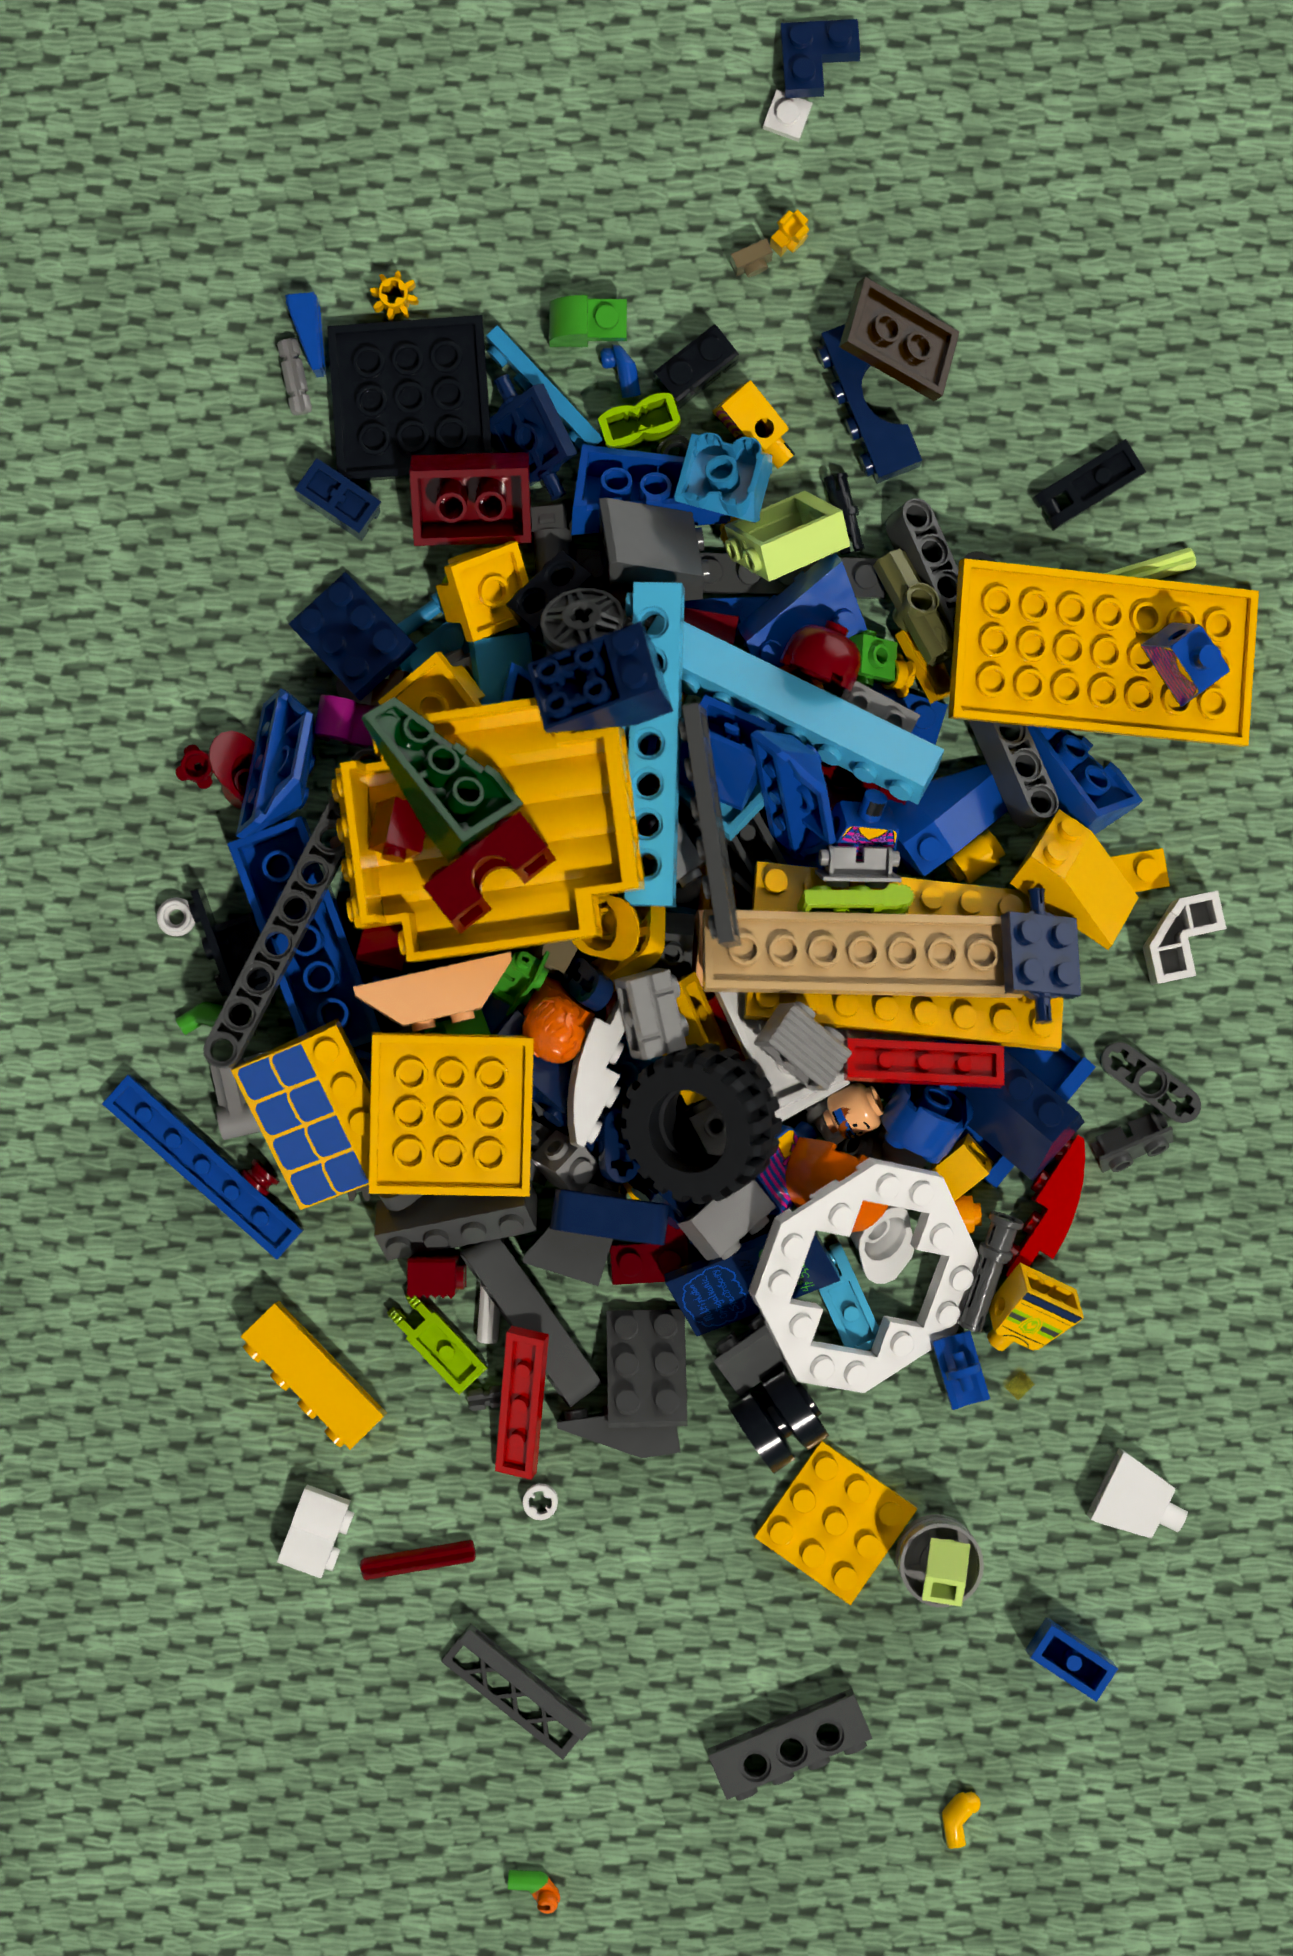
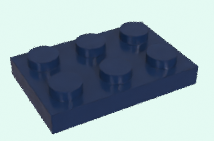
(353, 636)

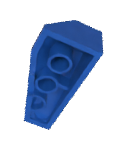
(1083, 786)
(946, 818)

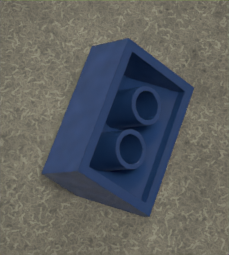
(1022, 1118)

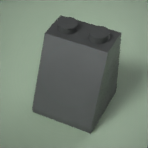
(650, 546)
(573, 1253)

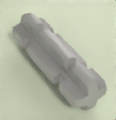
(294, 376)

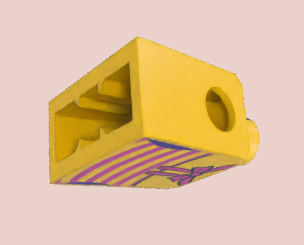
(742, 412)

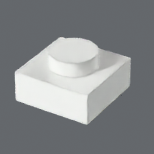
(787, 116)

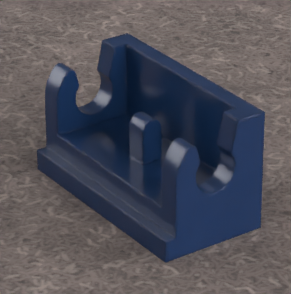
(338, 499)

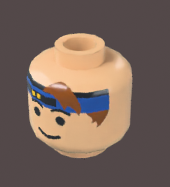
(853, 1110)

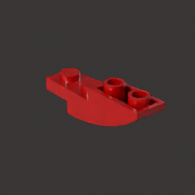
(1059, 1195)

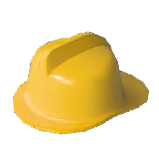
(619, 931)

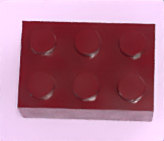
(470, 498)

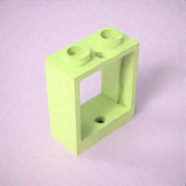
(787, 536)

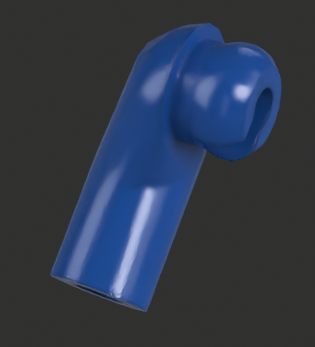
(625, 367)

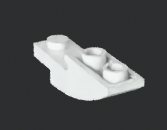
(590, 1081)

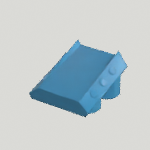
(725, 476)

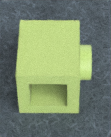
(946, 1571)

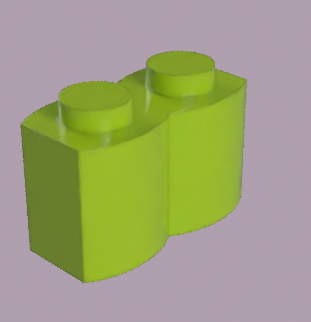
(648, 421)

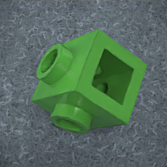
(875, 668)

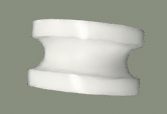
(548, 1492)

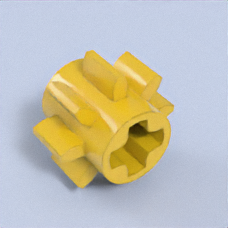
(401, 304)

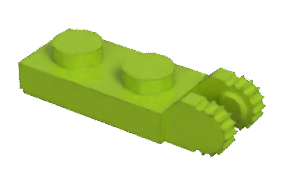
(857, 899)
(440, 1346)

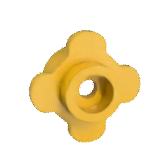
(904, 677)

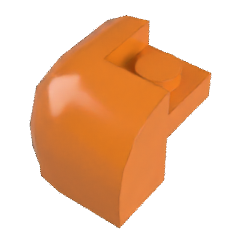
(819, 1163)

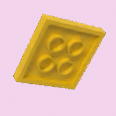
(835, 1522)

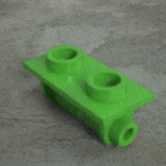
(521, 979)

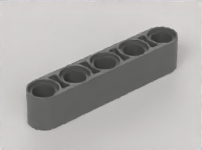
(526, 1309)

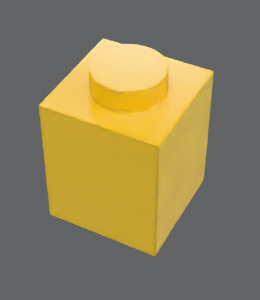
(963, 1166)

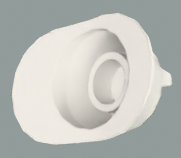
(885, 1246)

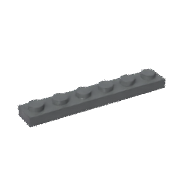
(712, 842)

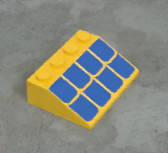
(312, 1112)

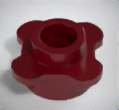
(187, 769)

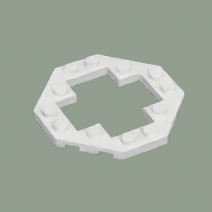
(835, 1211)

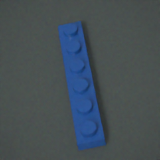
(202, 1166)

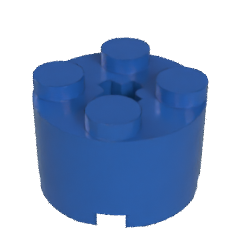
(926, 1119)

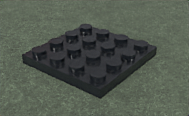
(407, 393)

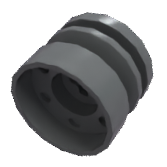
(579, 617)

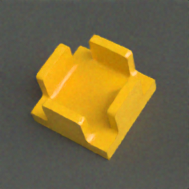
(481, 587)
(437, 687)

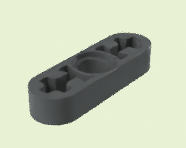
(1168, 1107)

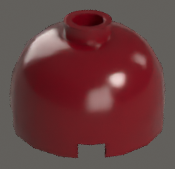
(824, 655)

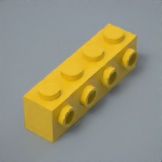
(313, 1375)

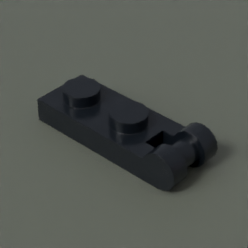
(1090, 484)

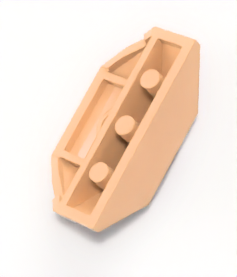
(436, 993)

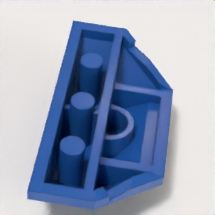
(278, 764)
(793, 793)

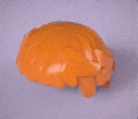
(555, 1029)

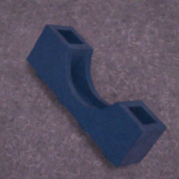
(886, 446)

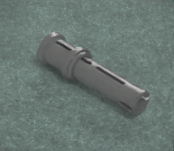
(994, 1254)

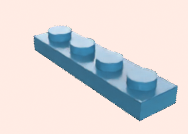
(505, 352)

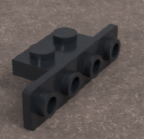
(230, 947)

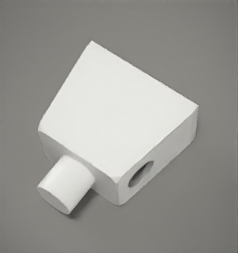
(1135, 1499)

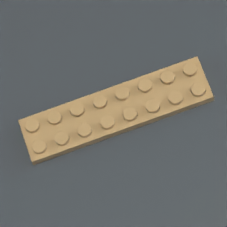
(858, 955)

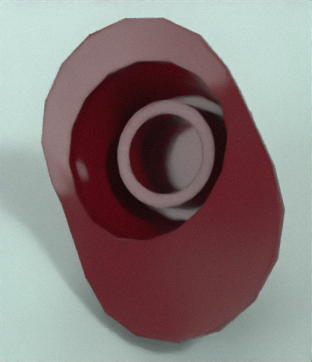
(230, 762)

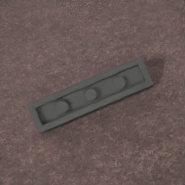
(524, 1681)

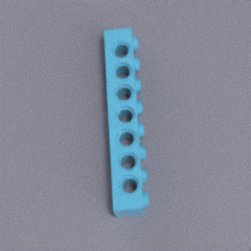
(668, 602)

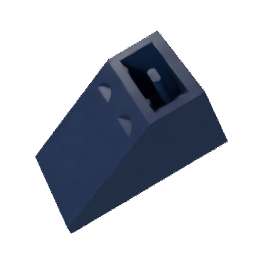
(601, 683)

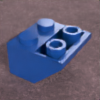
(732, 751)

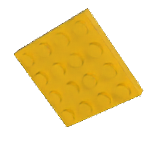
(450, 1114)

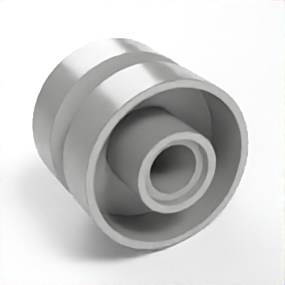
(913, 1551)

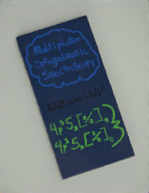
(718, 1289)

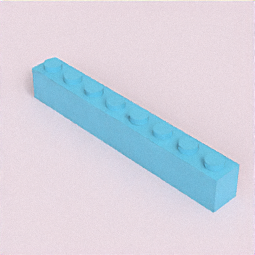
(835, 728)

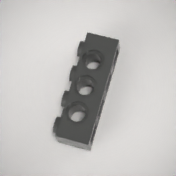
(802, 1725)

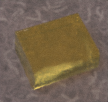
(1019, 1385)

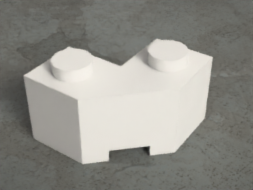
(1168, 946)

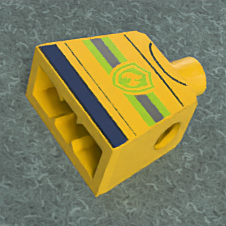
(1032, 1310)

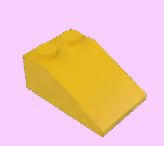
(1077, 879)

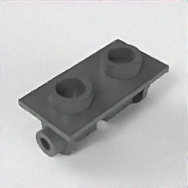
(1147, 1139)

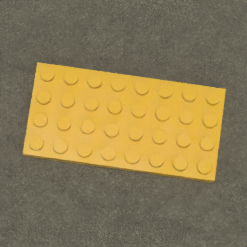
(1070, 653)
(936, 1017)

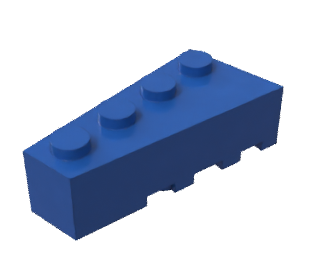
(632, 478)

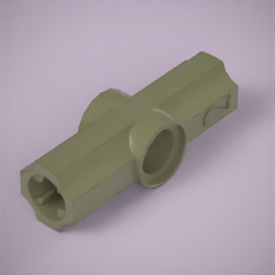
(915, 607)

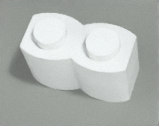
(314, 1532)

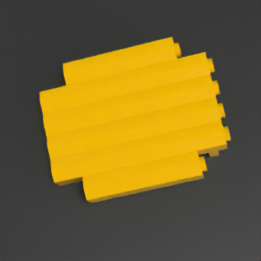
(572, 795)

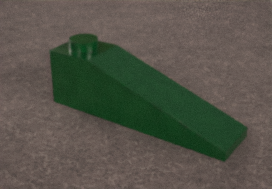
(444, 786)

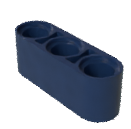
(609, 1217)

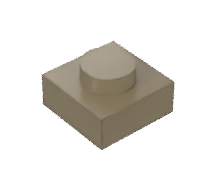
(752, 259)

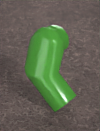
(203, 1013)

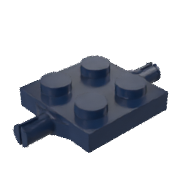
(532, 425)
(1040, 955)

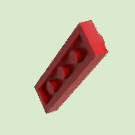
(924, 1063)
(521, 1402)

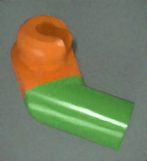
(538, 1885)

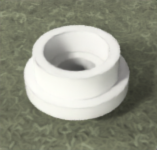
(164, 921)

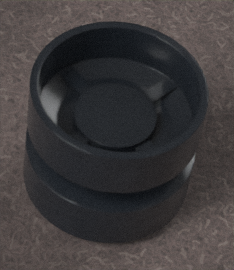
(787, 1414)

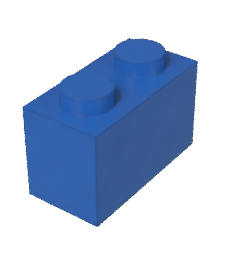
(1071, 1659)

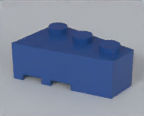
(812, 599)

